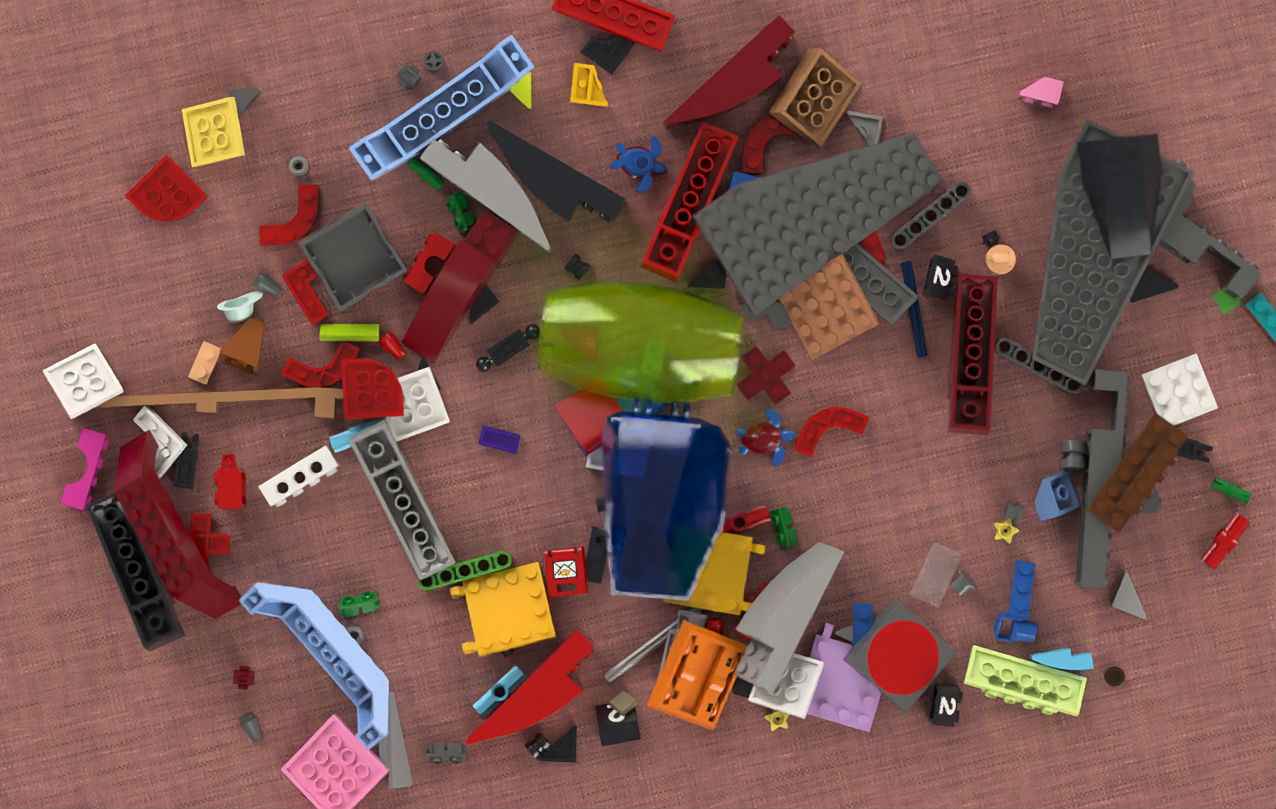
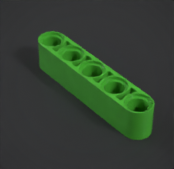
(474, 568)

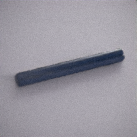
(914, 311)

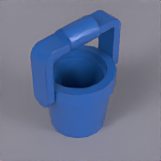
(1020, 629)

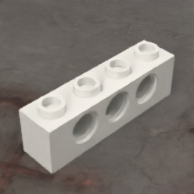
(270, 487)

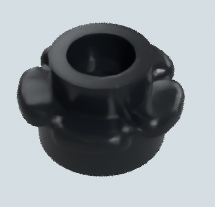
(990, 238)

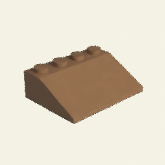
(815, 96)

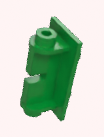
(456, 204)
(780, 519)
(368, 601)

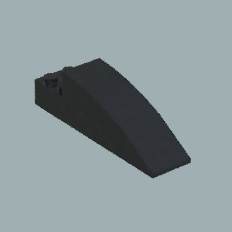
(555, 182)
(136, 575)

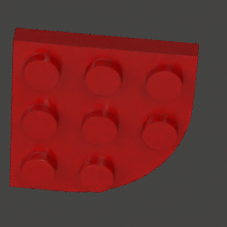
(166, 193)
(370, 390)

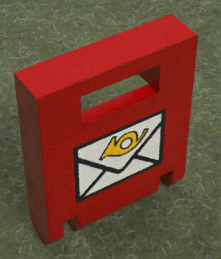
(566, 568)

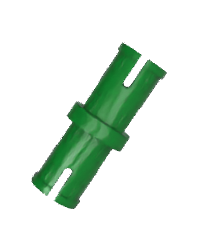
(426, 174)
(1231, 490)

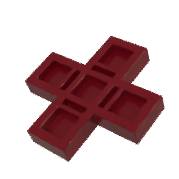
(766, 375)

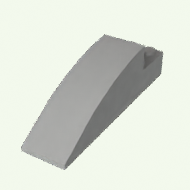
(489, 184)
(402, 499)
(782, 614)

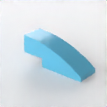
(1064, 660)

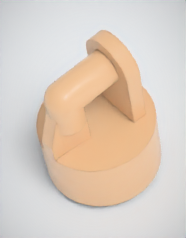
(1000, 259)

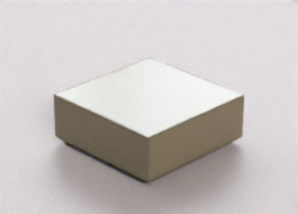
(623, 703)

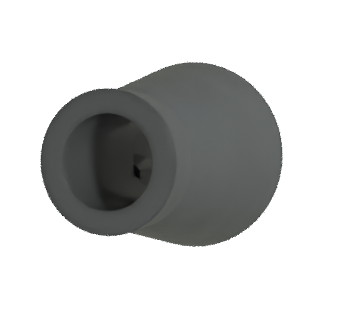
(266, 284)
(251, 726)

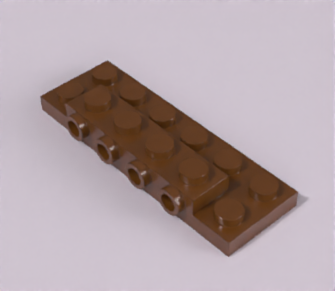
(1138, 473)

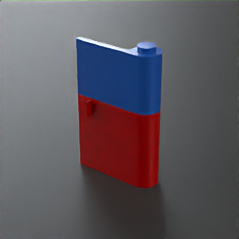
(586, 414)

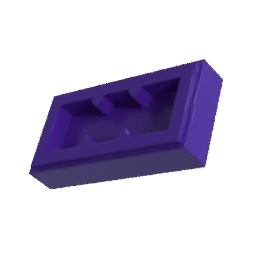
(499, 439)

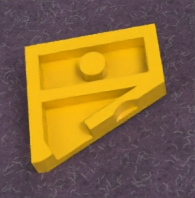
(586, 87)

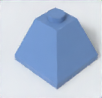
(1056, 496)

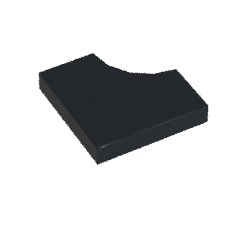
(607, 52)

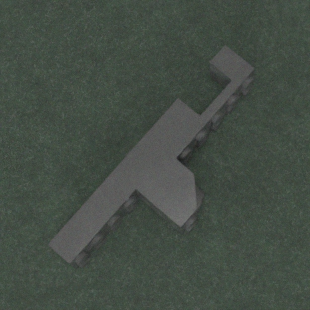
(1189, 242)
(1102, 458)

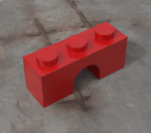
(437, 247)

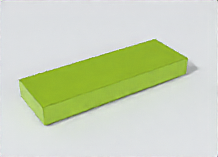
(349, 332)

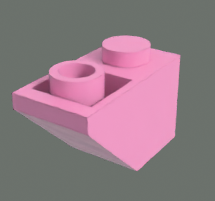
(1045, 91)

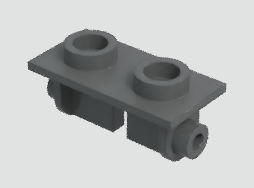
(455, 754)

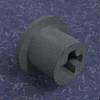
(963, 584)

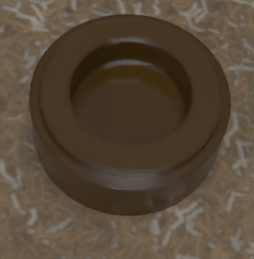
(1114, 676)

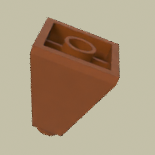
(245, 346)

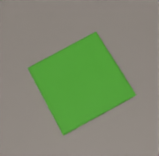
(1225, 302)

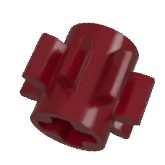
(244, 677)

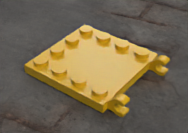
(724, 576)
(506, 609)

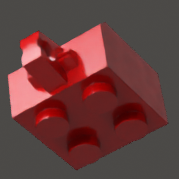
(230, 484)

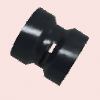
(577, 267)
(538, 745)

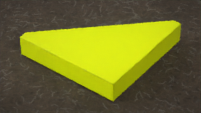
(522, 90)

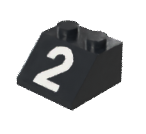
(939, 277)
(945, 704)
(615, 727)

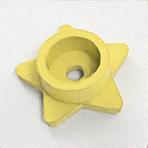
(1010, 531)
(774, 723)

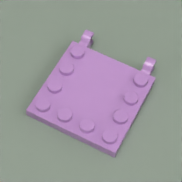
(841, 691)

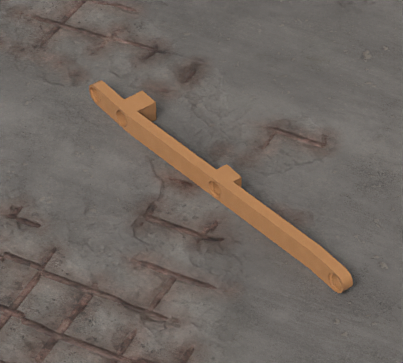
(209, 402)

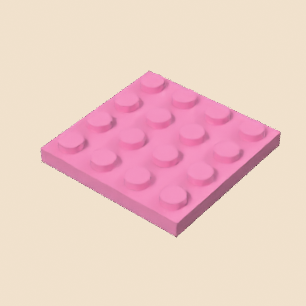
(335, 767)

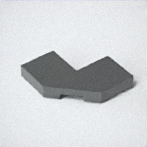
(775, 312)

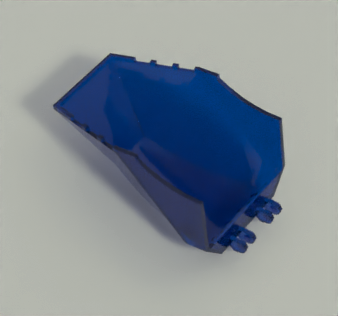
(662, 499)

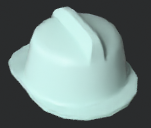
(240, 308)

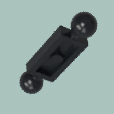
(508, 347)

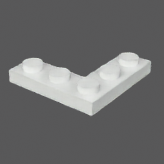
(168, 441)

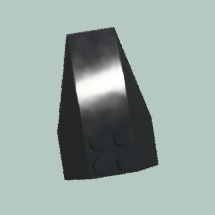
(1123, 190)

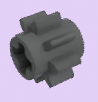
(408, 76)

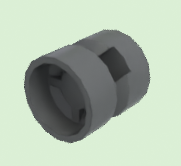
(1073, 455)

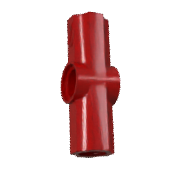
(752, 518)
(1225, 541)

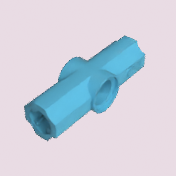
(341, 441)
(490, 700)

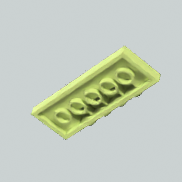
(1024, 682)

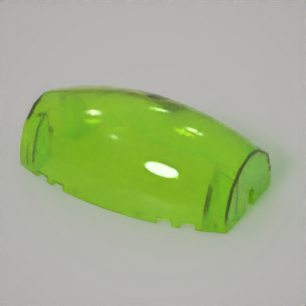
(640, 341)

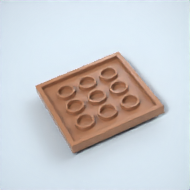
(829, 308)

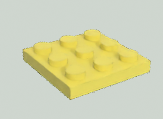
(213, 132)

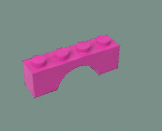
(92, 445)

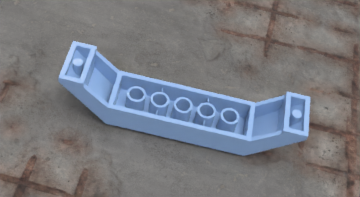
(443, 110)
(332, 649)

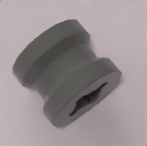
(433, 57)
(1013, 512)

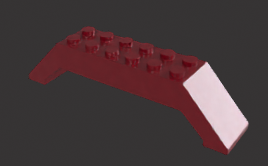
(165, 533)

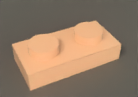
(205, 363)

